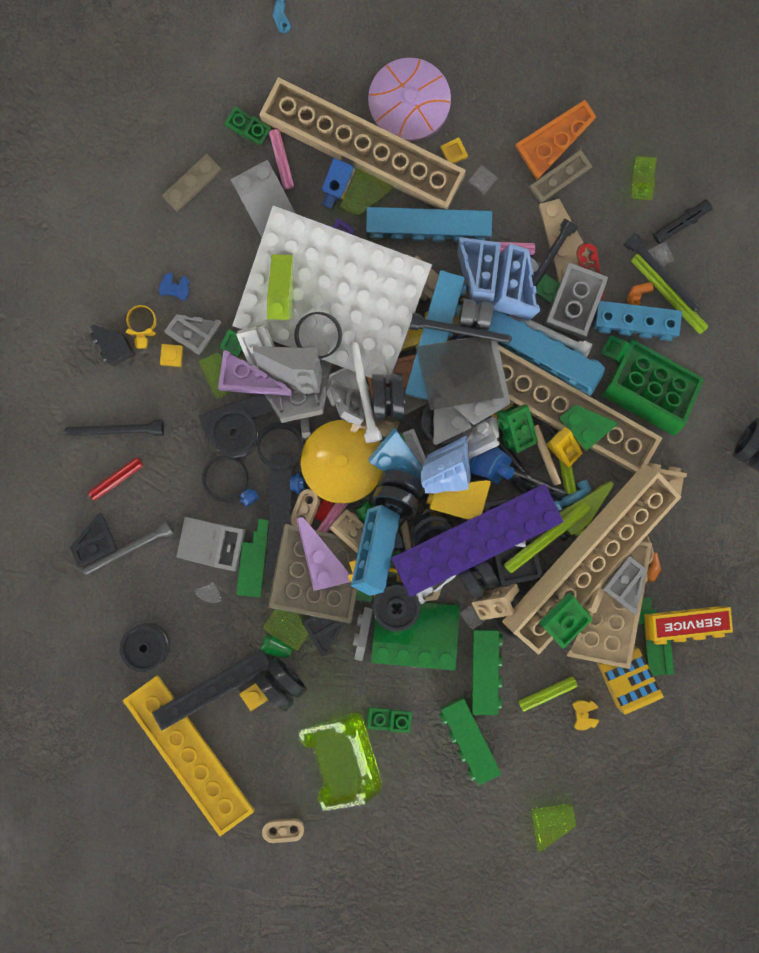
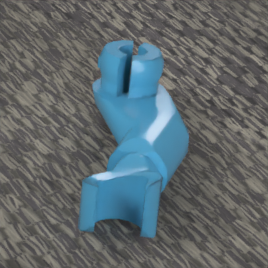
(280, 18)
(574, 497)

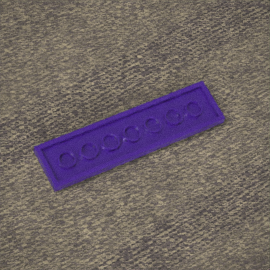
(477, 540)

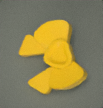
(581, 708)

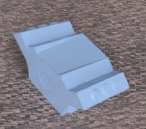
(447, 468)

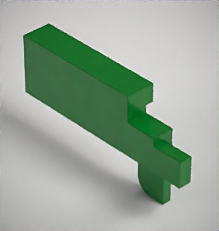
(253, 562)
(657, 655)

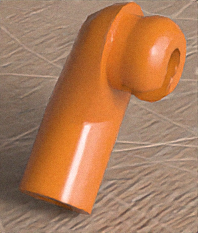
(637, 291)
(654, 568)

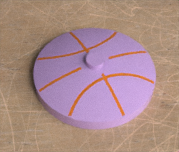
(409, 99)

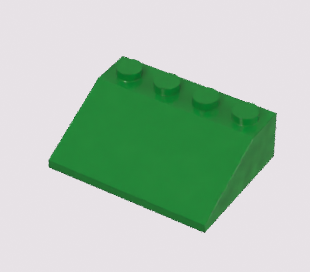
(654, 388)
(425, 644)

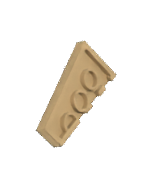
(552, 216)

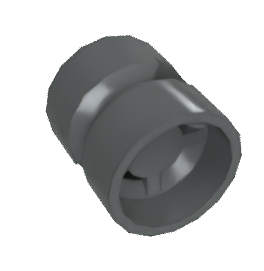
(476, 314)

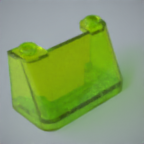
(344, 761)

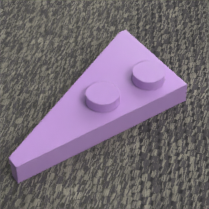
(241, 377)
(322, 564)

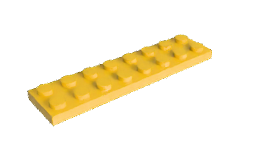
(190, 759)

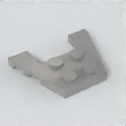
(301, 404)
(479, 411)

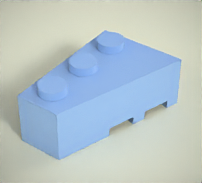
(479, 267)
(514, 284)

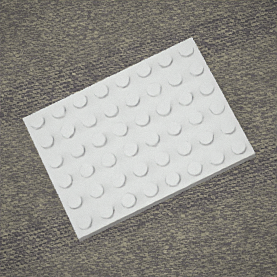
(336, 273)

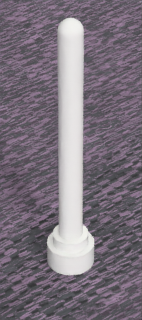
(583, 347)
(372, 432)

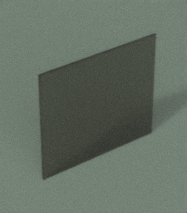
(459, 372)

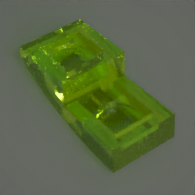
(643, 178)

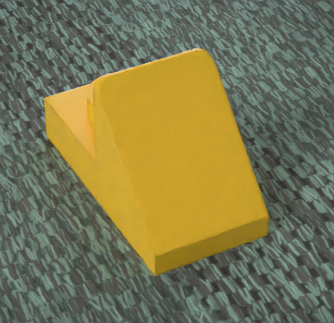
(565, 447)

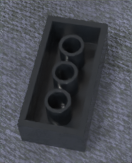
(528, 571)

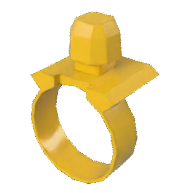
(141, 341)

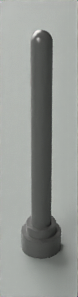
(164, 530)

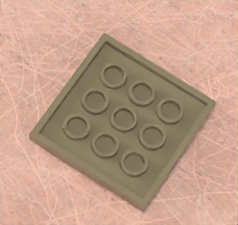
(292, 582)

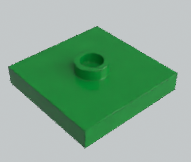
(565, 620)

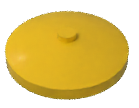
(338, 463)

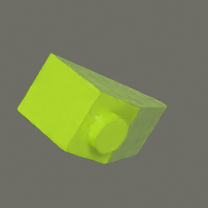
(280, 288)
(594, 500)

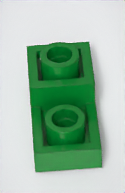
(247, 126)
(389, 719)

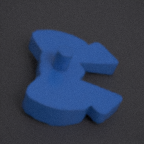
(180, 291)

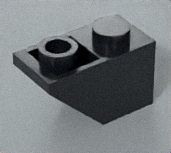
(113, 345)

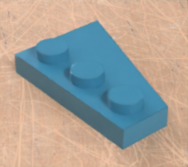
(396, 455)

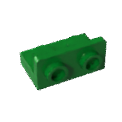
(517, 428)

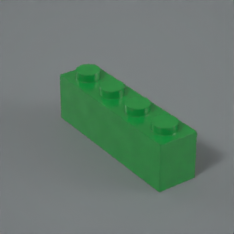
(485, 671)
(470, 740)

